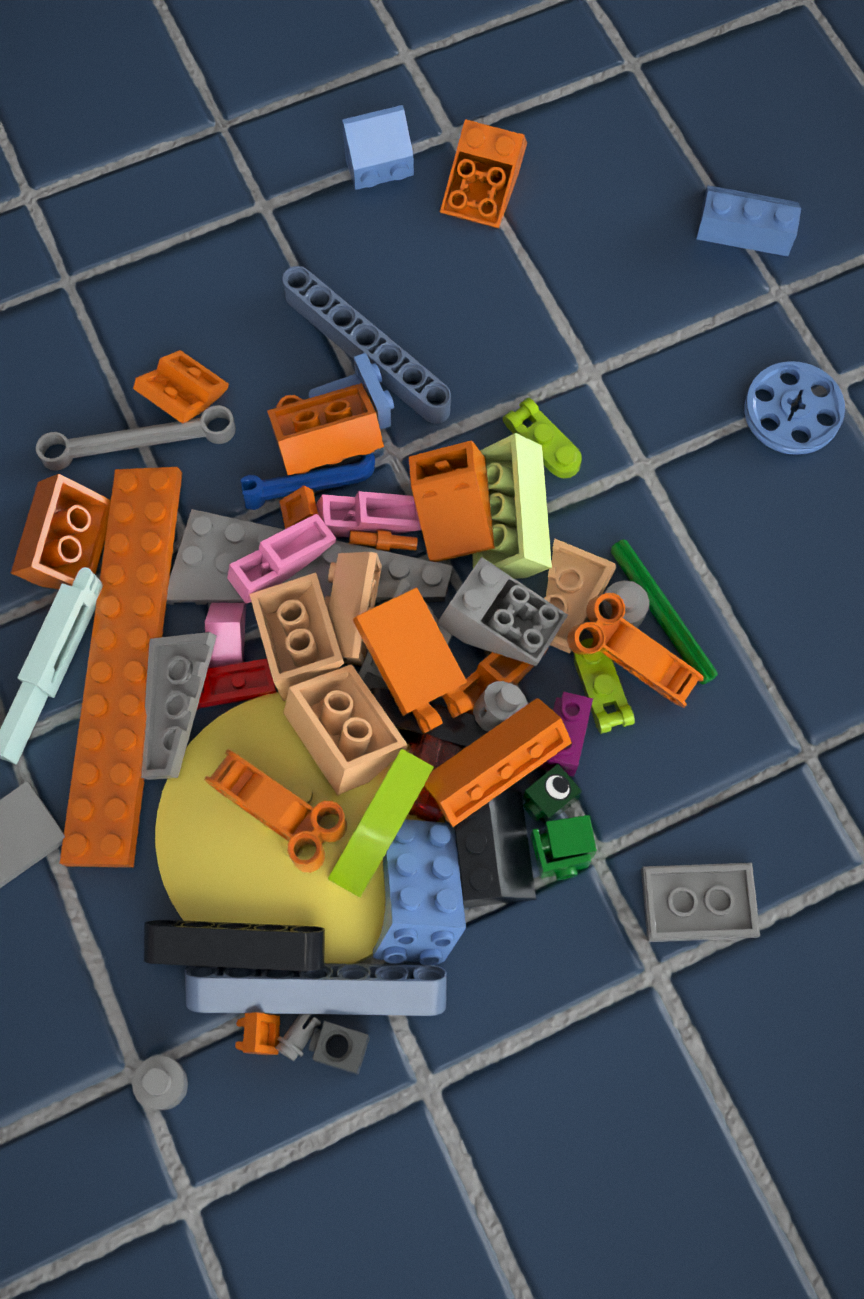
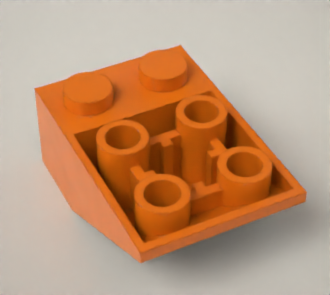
(483, 173)
(452, 500)

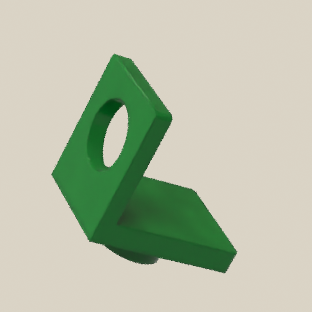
(560, 869)

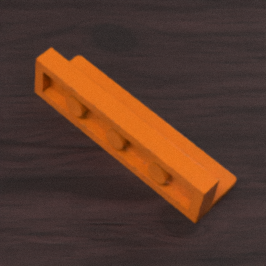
(497, 760)

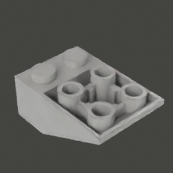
(502, 615)

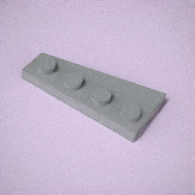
(172, 696)

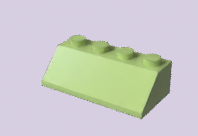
(517, 507)

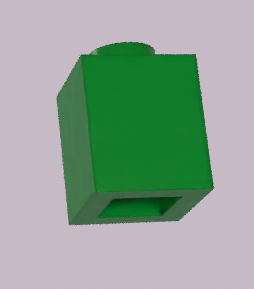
(568, 838)

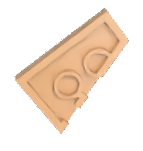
(572, 583)

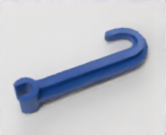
(257, 490)

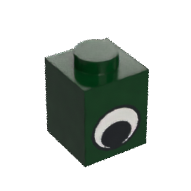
(551, 795)

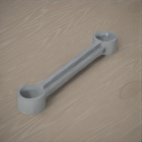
(135, 438)

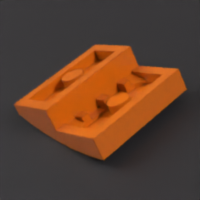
(181, 386)

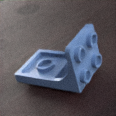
(421, 895)

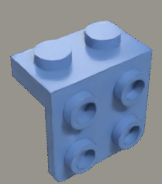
(370, 377)

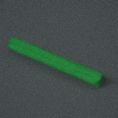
(663, 611)

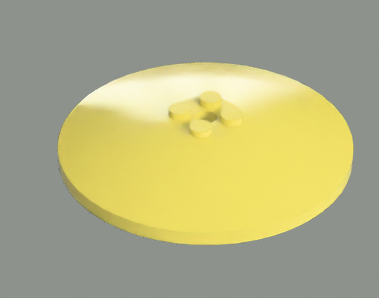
(238, 870)

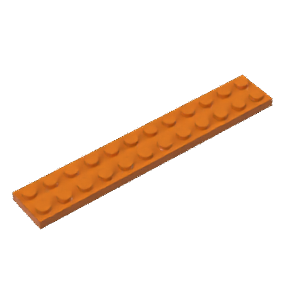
(113, 716)

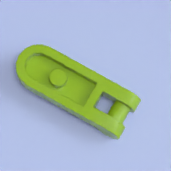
(559, 453)
(603, 685)

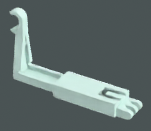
(49, 660)

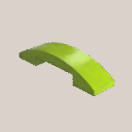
(381, 822)

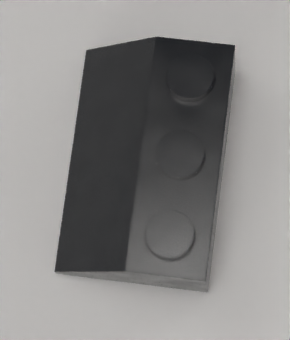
(495, 853)

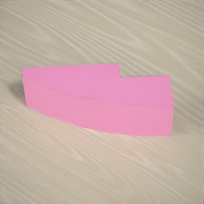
(368, 513)
(280, 557)

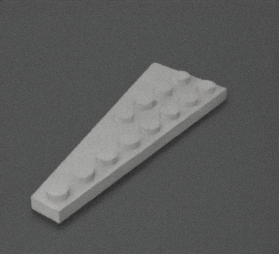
(218, 540)

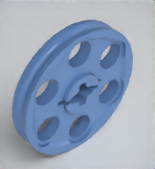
(808, 407)

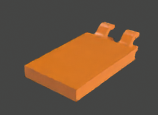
(413, 658)

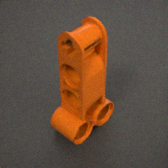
(634, 651)
(278, 808)

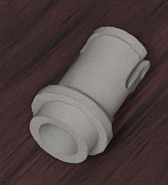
(296, 1037)

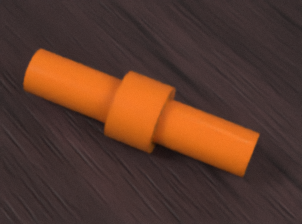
(383, 540)

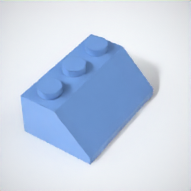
(749, 220)

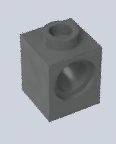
(354, 1056)

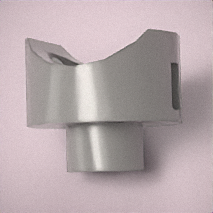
(634, 598)
(500, 701)
(160, 1083)

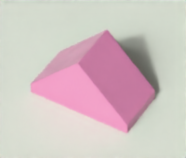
(228, 623)

